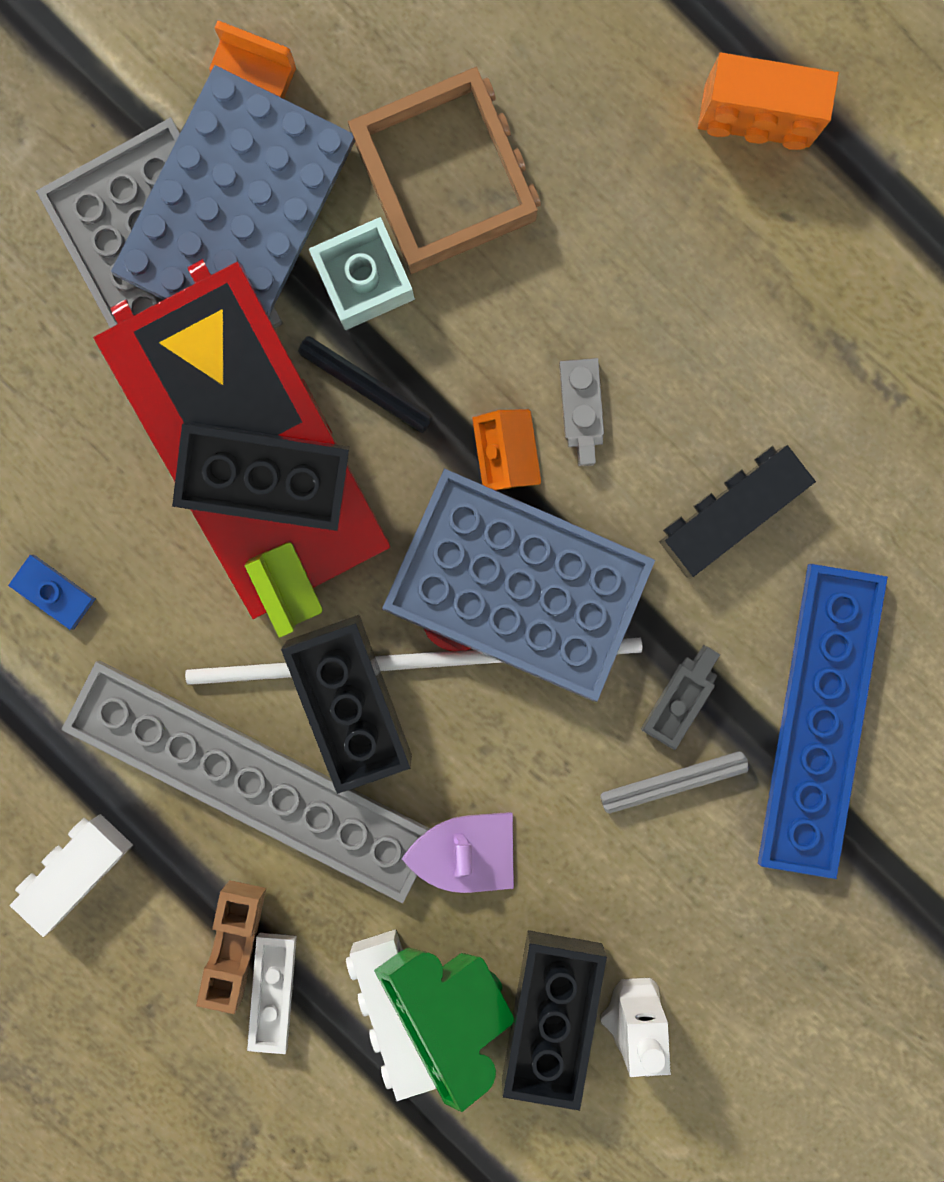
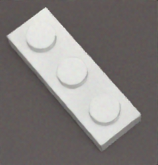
(271, 993)

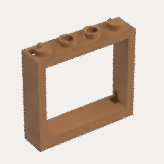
(499, 130)

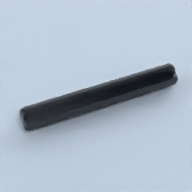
(365, 384)

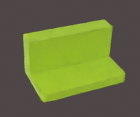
(283, 587)

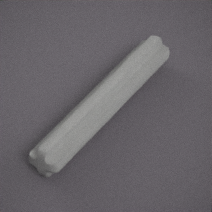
(674, 782)

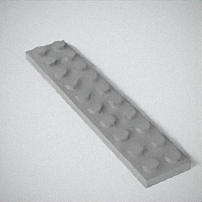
(245, 779)

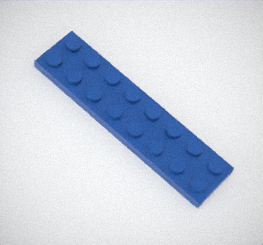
(822, 721)

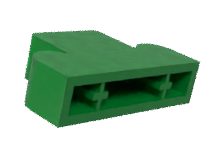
(448, 1018)

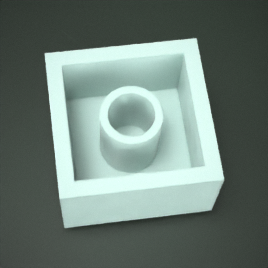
(362, 273)

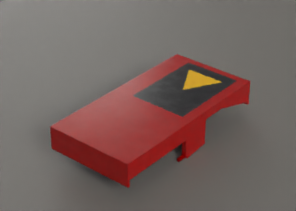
(221, 364)

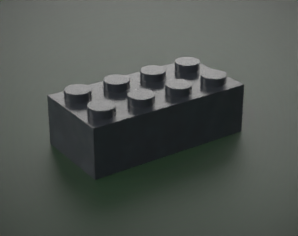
(260, 476)
(347, 704)
(553, 1020)

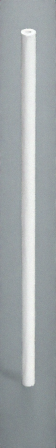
(385, 663)

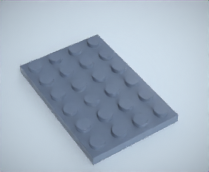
(235, 190)
(519, 585)

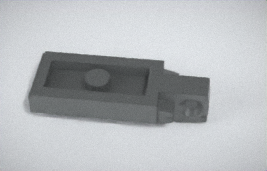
(682, 698)

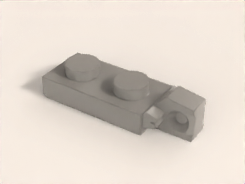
(582, 407)

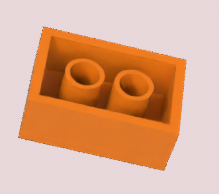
(767, 101)

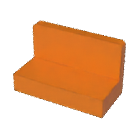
(254, 59)
(506, 449)

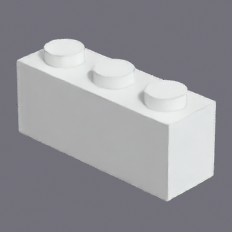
(69, 873)

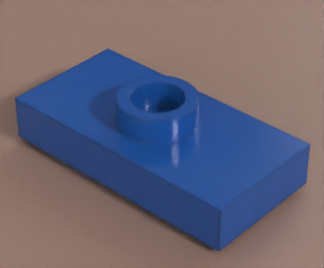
(52, 592)

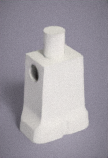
(639, 1027)

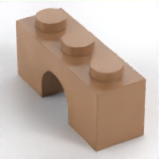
(231, 956)

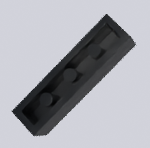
(737, 510)

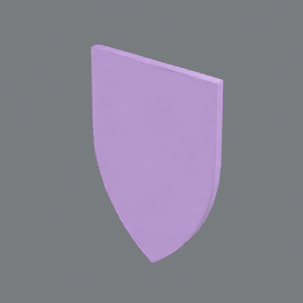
(466, 854)

